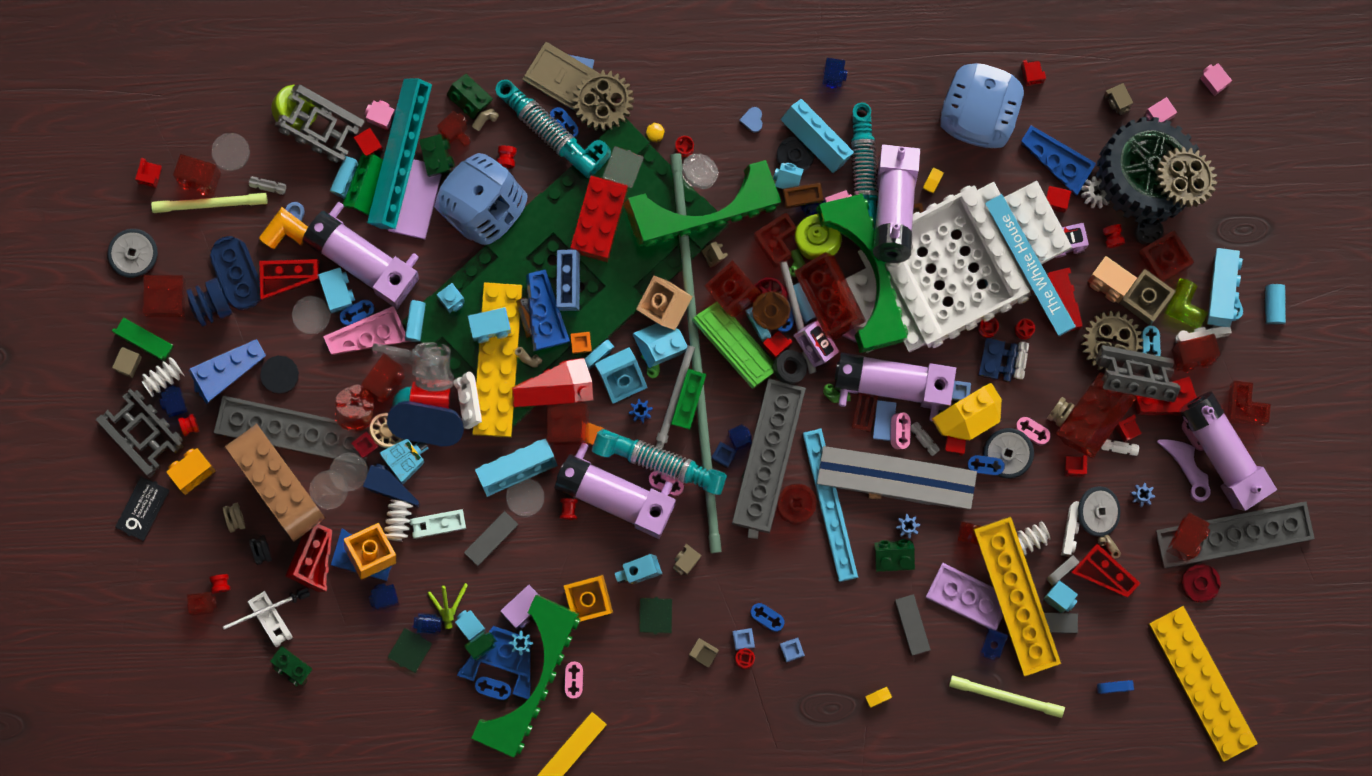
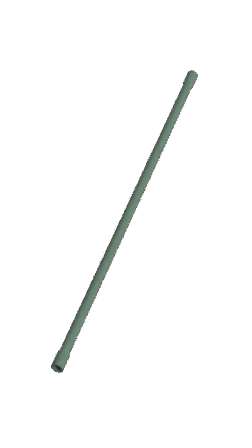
(676, 169)

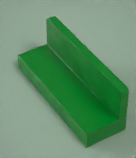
(363, 184)
(143, 339)
(688, 399)

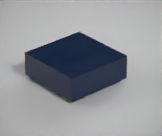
(723, 454)

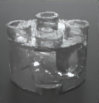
(431, 362)

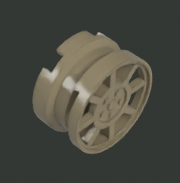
(1057, 412)
(236, 517)

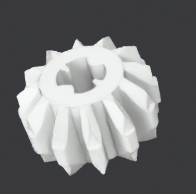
(1089, 193)

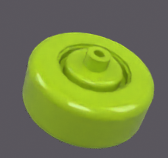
(283, 106)
(815, 240)

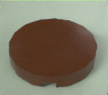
(771, 310)

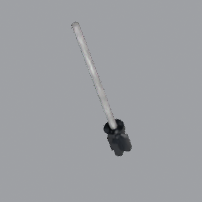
(301, 593)

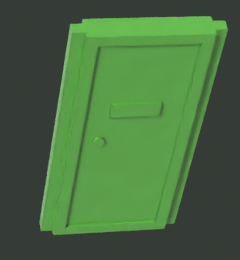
(735, 344)

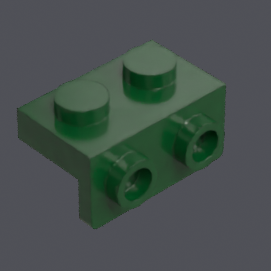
(469, 96)
(437, 155)
(894, 555)
(290, 664)

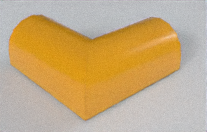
(283, 224)

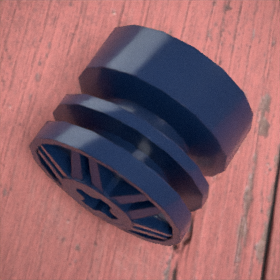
(209, 302)

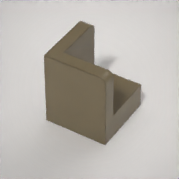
(127, 362)
(703, 652)

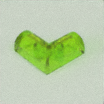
(1180, 306)

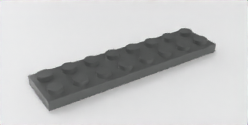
(287, 428)
(768, 456)
(1245, 533)

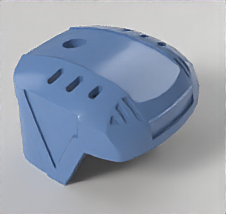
(982, 106)
(466, 210)

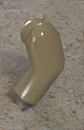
(483, 117)
(525, 358)
(1110, 545)

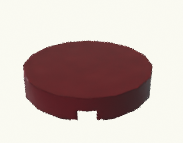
(1201, 583)

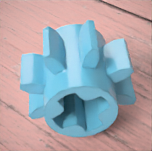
(527, 643)

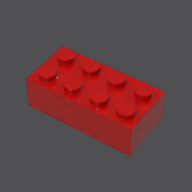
(599, 218)

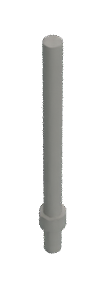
(795, 307)
(662, 437)

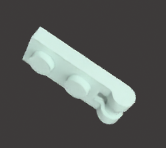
(438, 523)

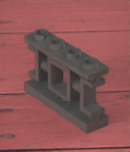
(325, 111)
(1122, 365)
(129, 441)

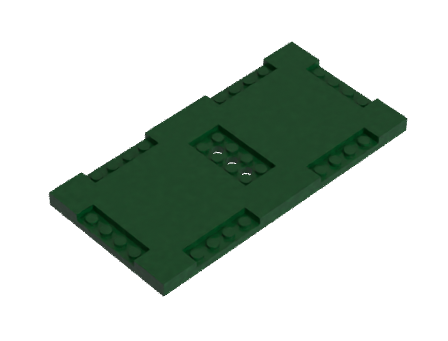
(549, 225)

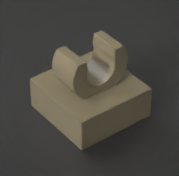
(713, 254)

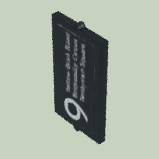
(142, 508)

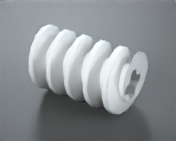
(162, 376)
(397, 520)
(1033, 537)

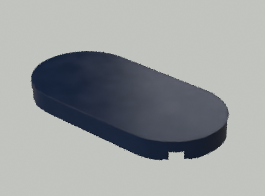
(236, 272)
(425, 423)

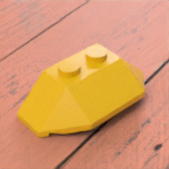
(971, 415)

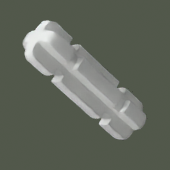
(1021, 360)
(1121, 447)

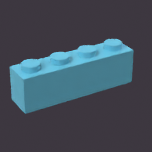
(817, 135)
(1223, 287)
(516, 467)

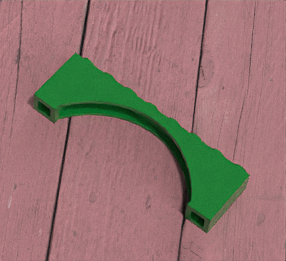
(852, 219)
(655, 223)
(555, 627)

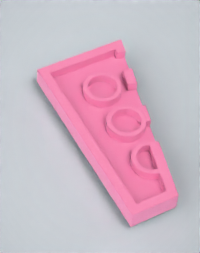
(379, 328)

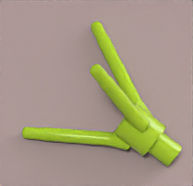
(447, 613)

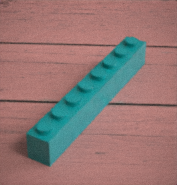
(399, 153)

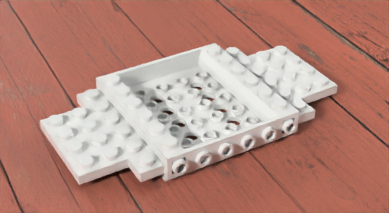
(922, 304)

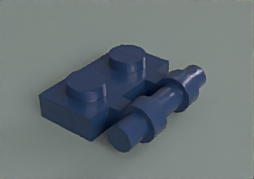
(992, 358)

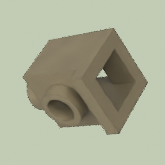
(1119, 99)
(686, 560)

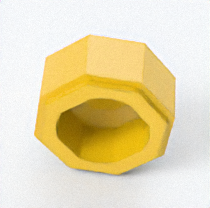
(655, 132)

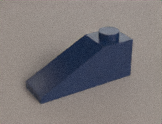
(385, 484)

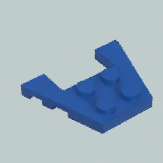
(505, 659)

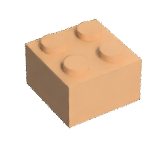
(1111, 280)
(664, 302)

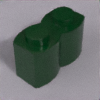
(481, 645)

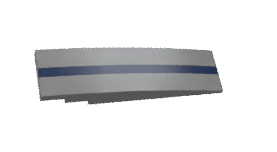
(897, 478)

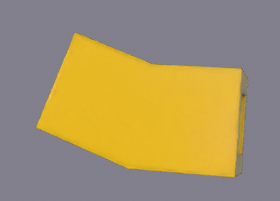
(933, 180)
(878, 697)

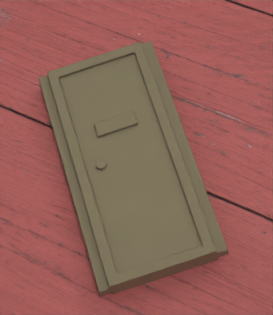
(558, 75)

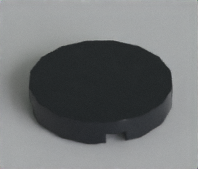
(796, 152)
(279, 374)

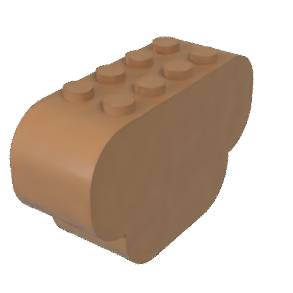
(275, 482)

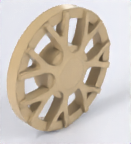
(383, 431)

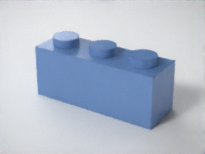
(568, 280)

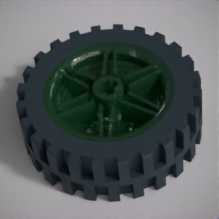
(1119, 177)

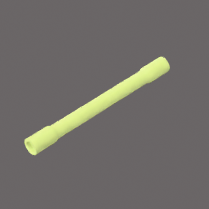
(251, 199)
(966, 685)

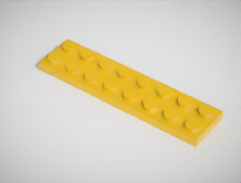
(498, 364)
(1017, 596)
(1203, 684)

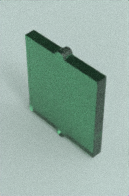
(655, 615)
(410, 650)

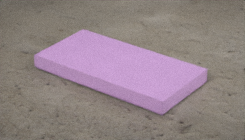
(417, 202)
(966, 596)

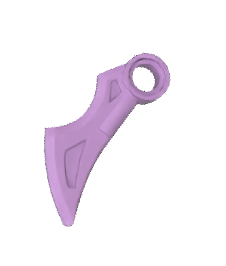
(1184, 455)

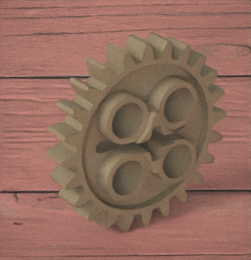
(615, 89)
(1186, 177)
(1114, 325)

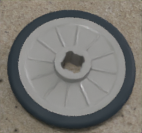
(144, 257)
(1014, 440)
(1097, 501)

